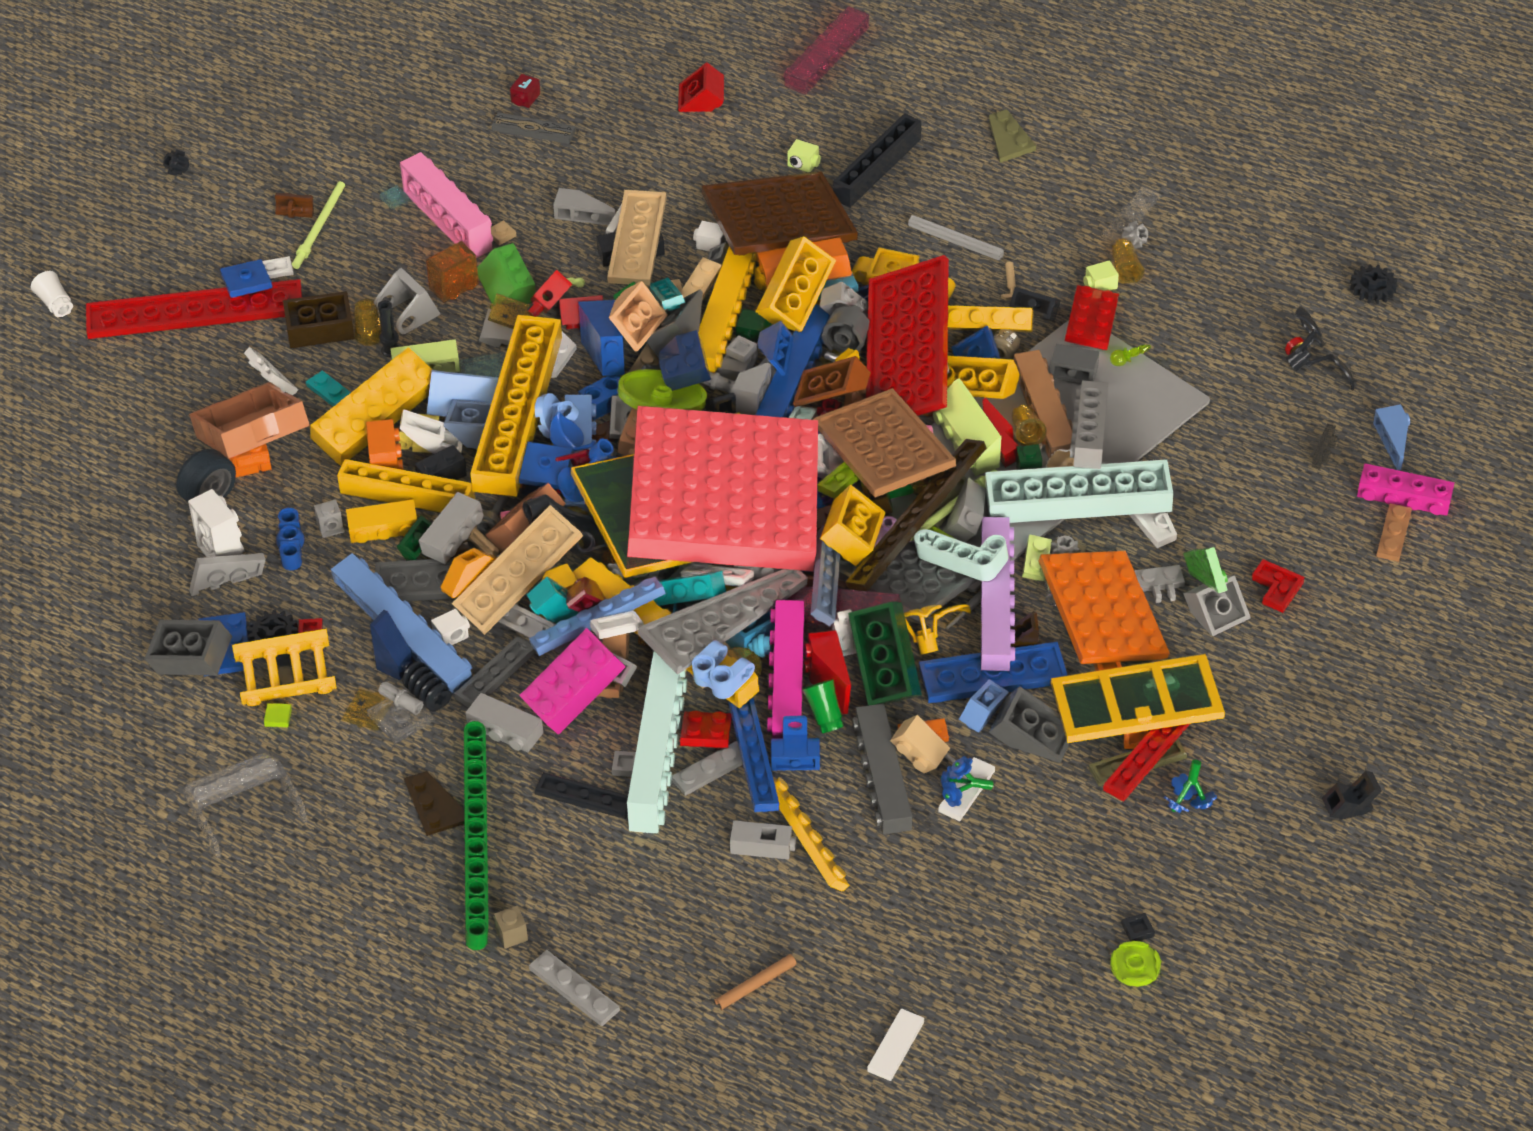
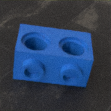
(602, 394)

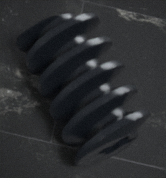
(426, 686)

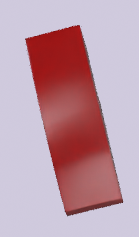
(1004, 428)

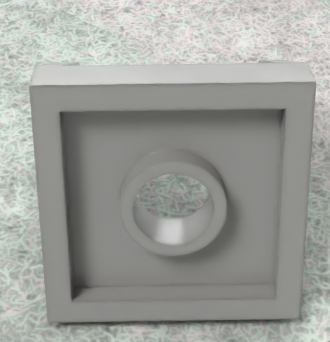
(402, 288)

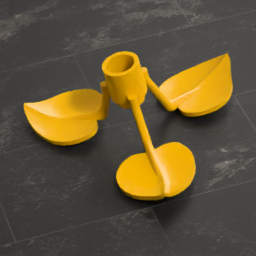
(926, 638)

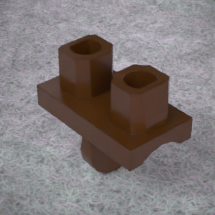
(294, 205)

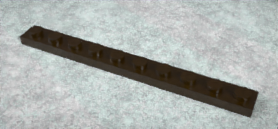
(914, 517)

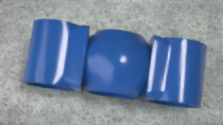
(290, 539)

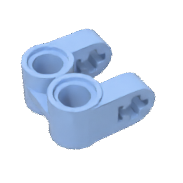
(721, 679)

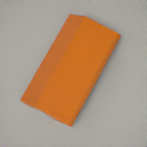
(834, 247)

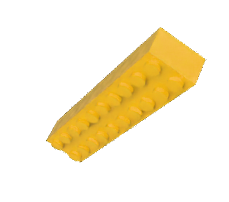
(512, 411)

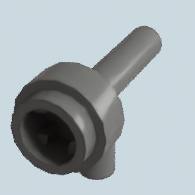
(491, 517)

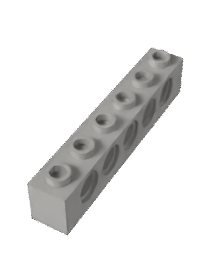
(1089, 424)

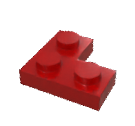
(1281, 582)

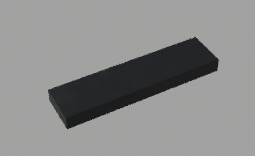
(582, 795)

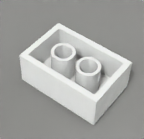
(215, 525)

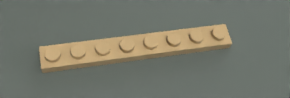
(701, 278)

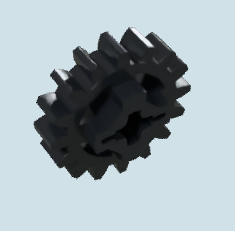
(1373, 284)
(271, 626)

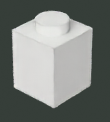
(708, 236)

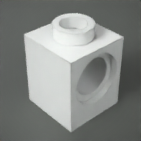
(451, 627)

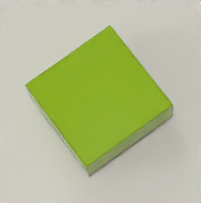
(277, 715)

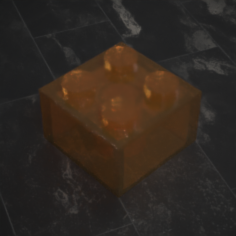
(452, 272)

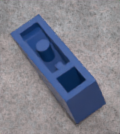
(776, 345)

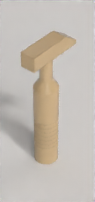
(1011, 284)

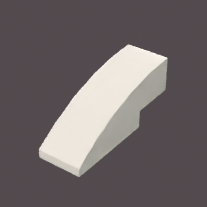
(428, 432)

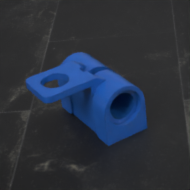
(795, 749)

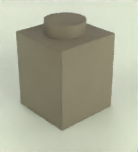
(510, 927)

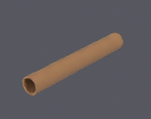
(756, 981)

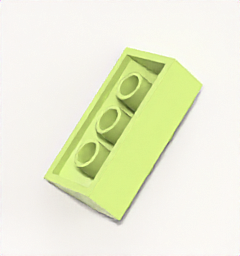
(966, 420)

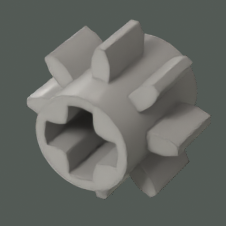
(1136, 234)
(1064, 544)

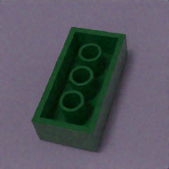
(885, 653)

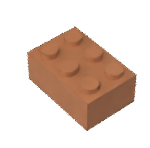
(515, 522)

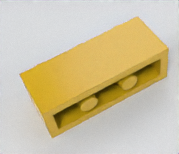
(381, 521)

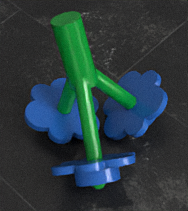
(954, 774)
(1186, 787)

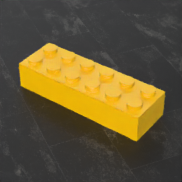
(383, 396)

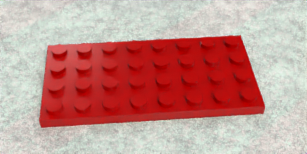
(910, 334)

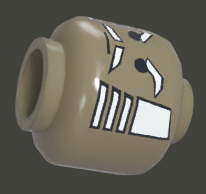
(1006, 342)

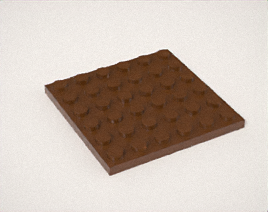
(775, 210)

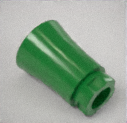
(824, 705)

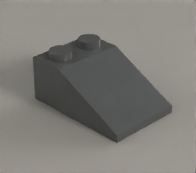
(678, 322)
(1030, 726)

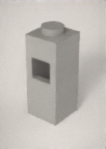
(762, 840)

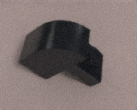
(1354, 800)

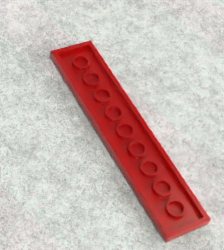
(186, 310)

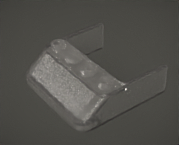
(235, 780)

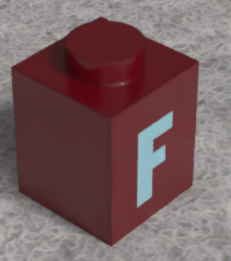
(525, 91)

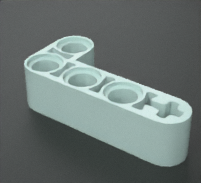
(962, 557)

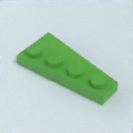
(1206, 568)

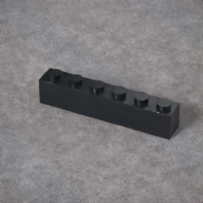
(877, 160)

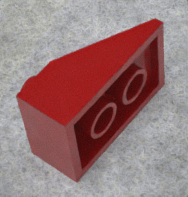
(826, 662)

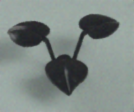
(1301, 355)

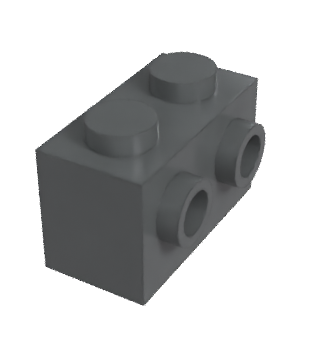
(1074, 363)

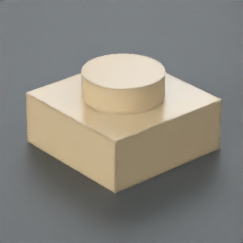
(502, 232)

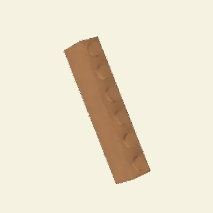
(1044, 399)

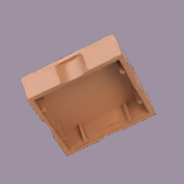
(249, 420)

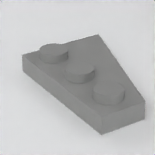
(221, 569)

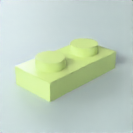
(1035, 547)

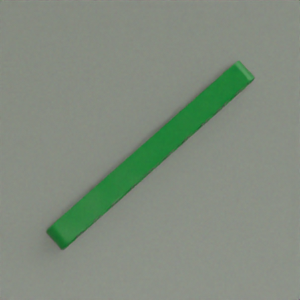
(475, 836)

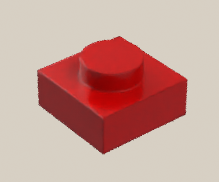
(308, 625)

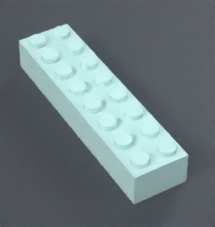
(1079, 491)
(655, 747)

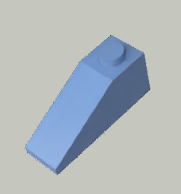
(1392, 428)

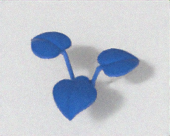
(568, 435)

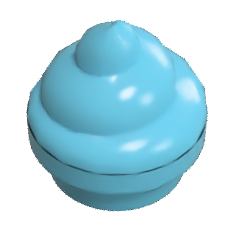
(761, 645)

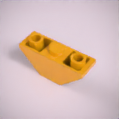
(465, 571)

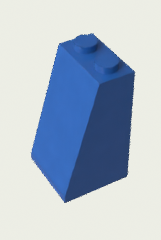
(602, 337)

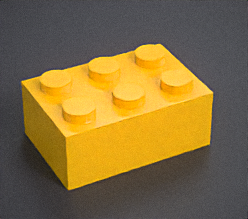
(852, 525)

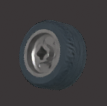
(203, 472)

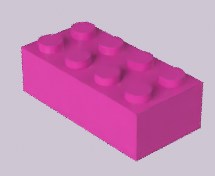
(572, 681)

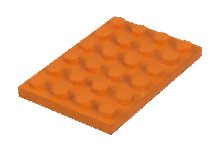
(1103, 607)

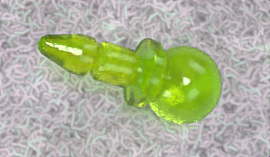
(1120, 357)

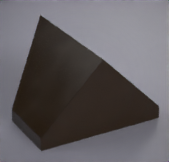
(1026, 631)

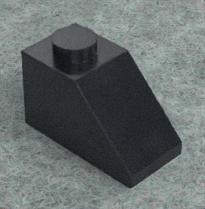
(724, 403)

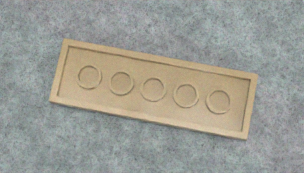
(637, 237)
(517, 569)

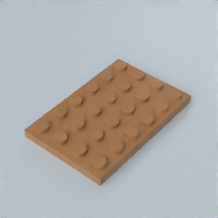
(884, 442)

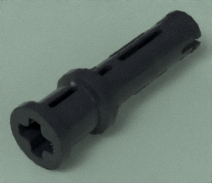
(388, 335)

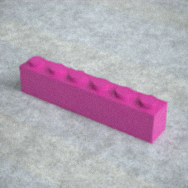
(787, 663)

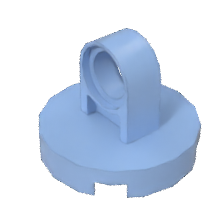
(547, 407)

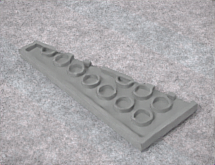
(689, 631)

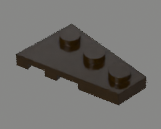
(433, 804)

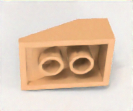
(637, 314)

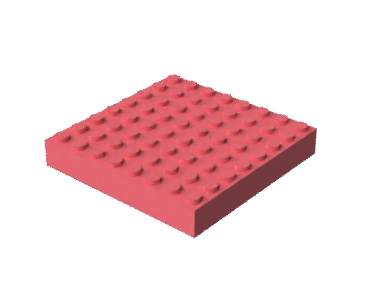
(724, 489)

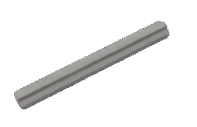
(956, 237)

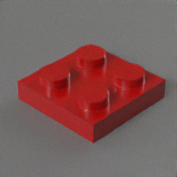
(706, 729)

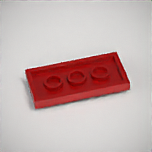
(1092, 317)

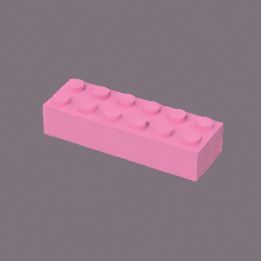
(446, 204)

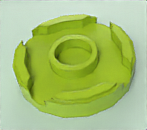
(1128, 965)

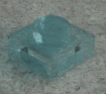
(394, 197)

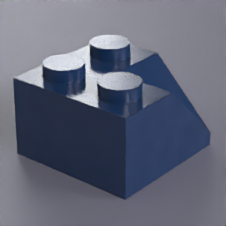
(684, 361)

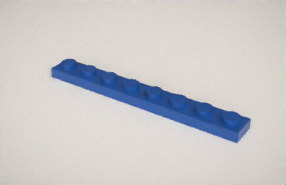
(754, 757)

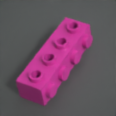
(1431, 495)

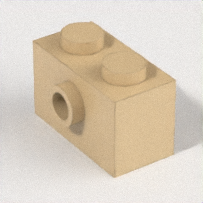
(920, 744)

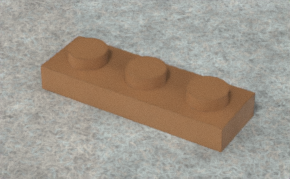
(1394, 532)

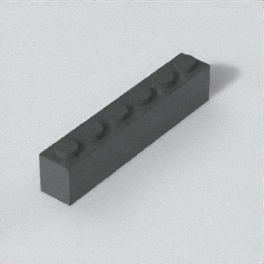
(883, 769)

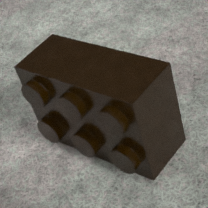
(318, 319)

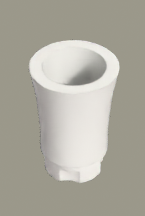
(50, 291)

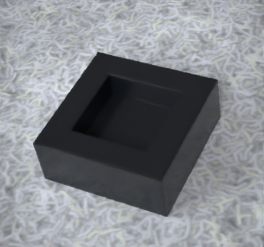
(1138, 927)

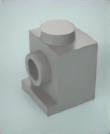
(329, 518)

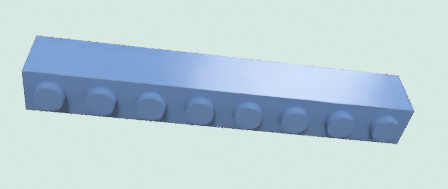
(427, 646)

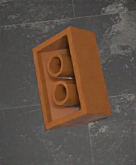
(831, 381)

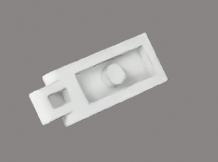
(844, 631)

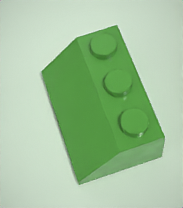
(506, 275)

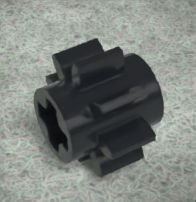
(176, 162)

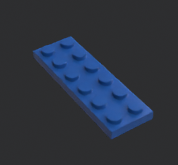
(962, 675)

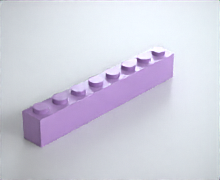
(997, 602)

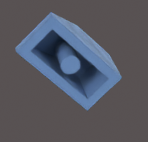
(983, 705)

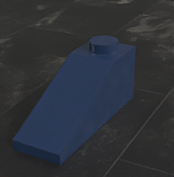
(390, 647)

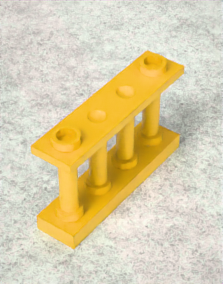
(276, 646)

